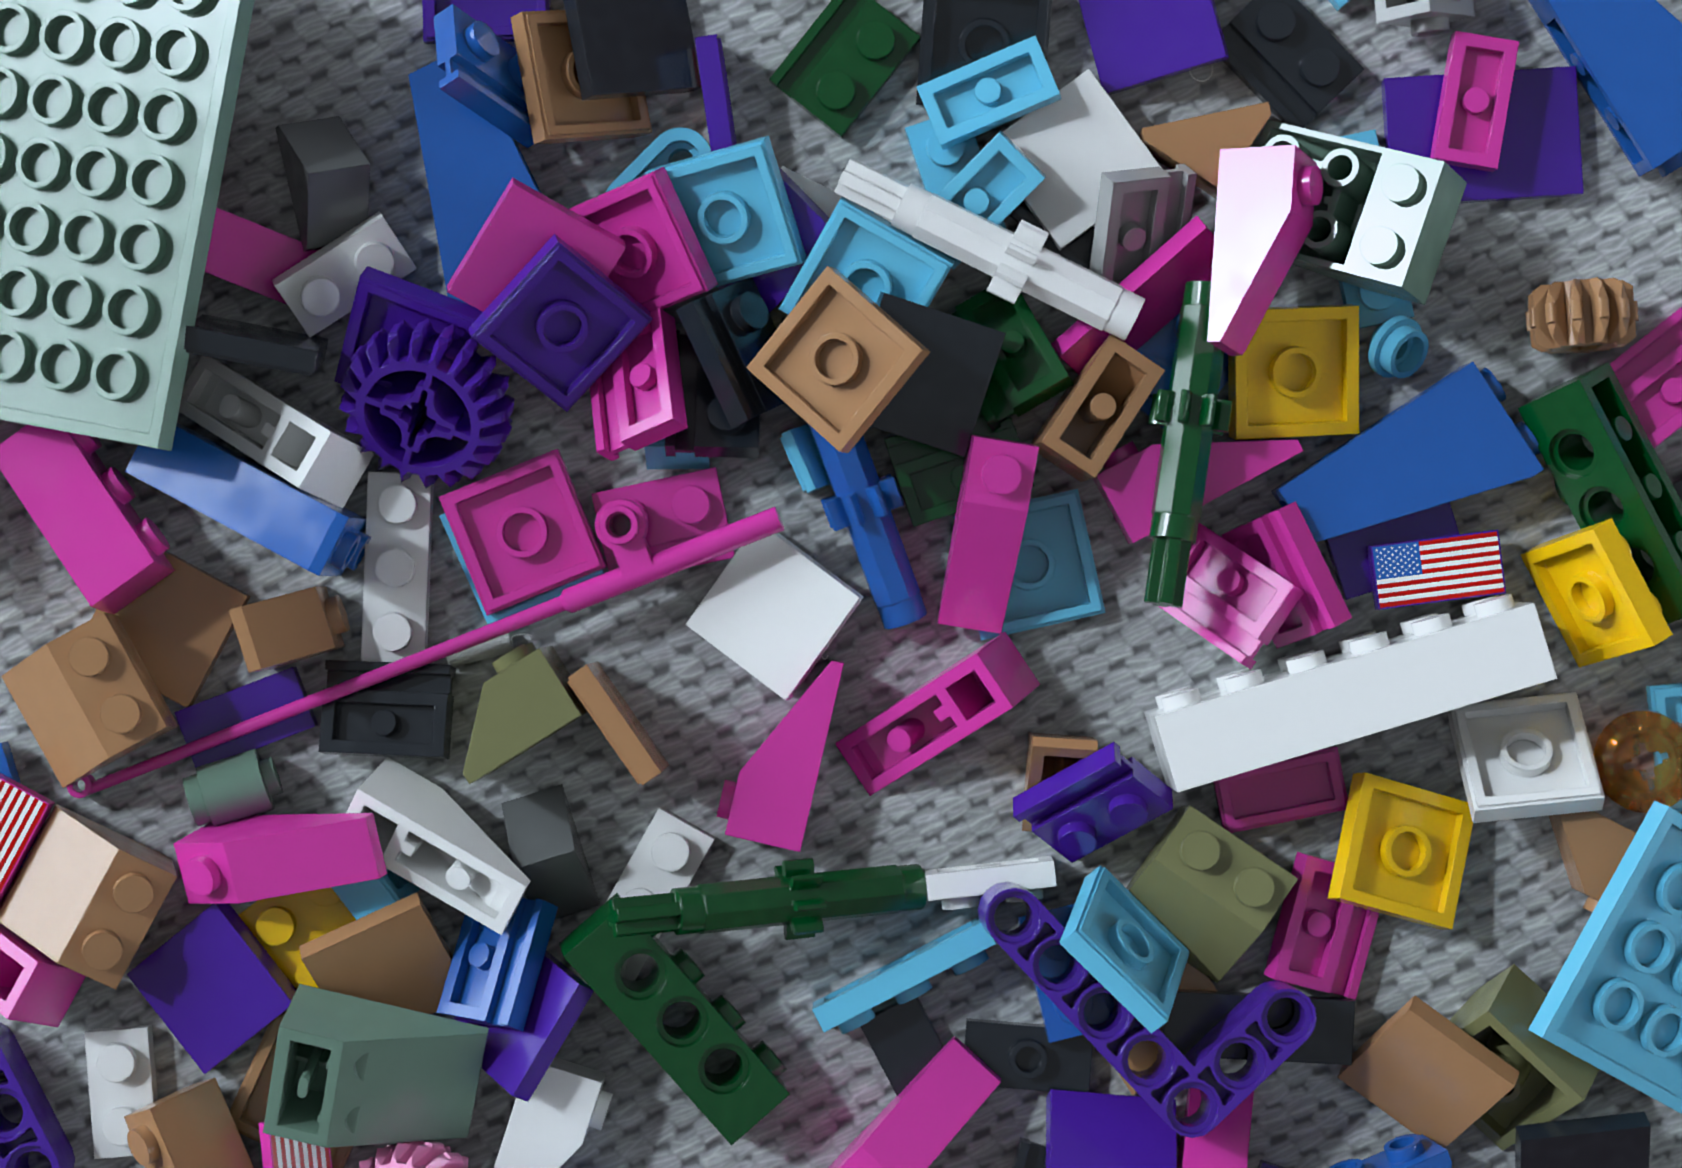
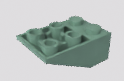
(1378, 214)
(371, 1073)

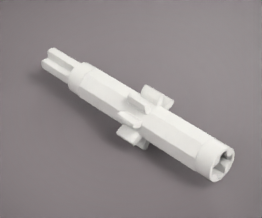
(1012, 259)

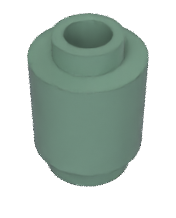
(232, 788)

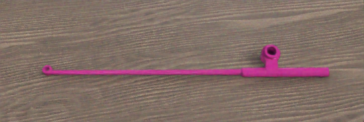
(635, 570)

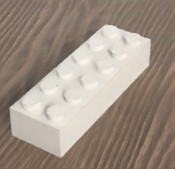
(1349, 694)

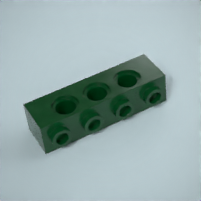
(1621, 465)
(729, 1099)

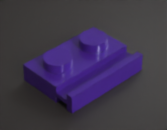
(1093, 802)

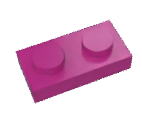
(1474, 101)

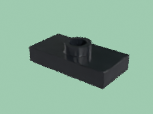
(1026, 1059)

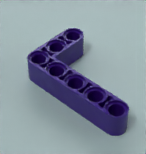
(1118, 1034)

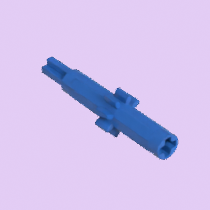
(864, 507)

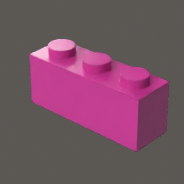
(85, 515)

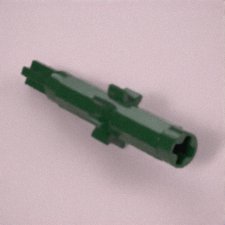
(1190, 419)
(790, 899)

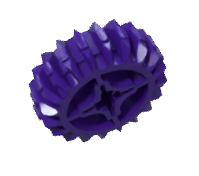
(453, 386)

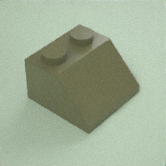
(520, 708)
(1209, 890)
(1548, 1076)

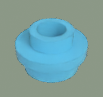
(1397, 348)

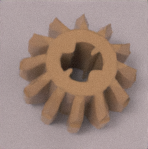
(1582, 316)

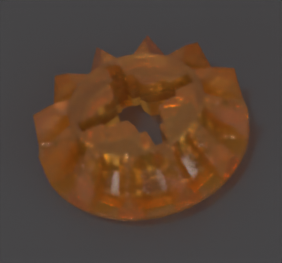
(1620, 744)

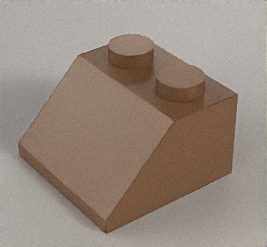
(88, 698)
(87, 896)

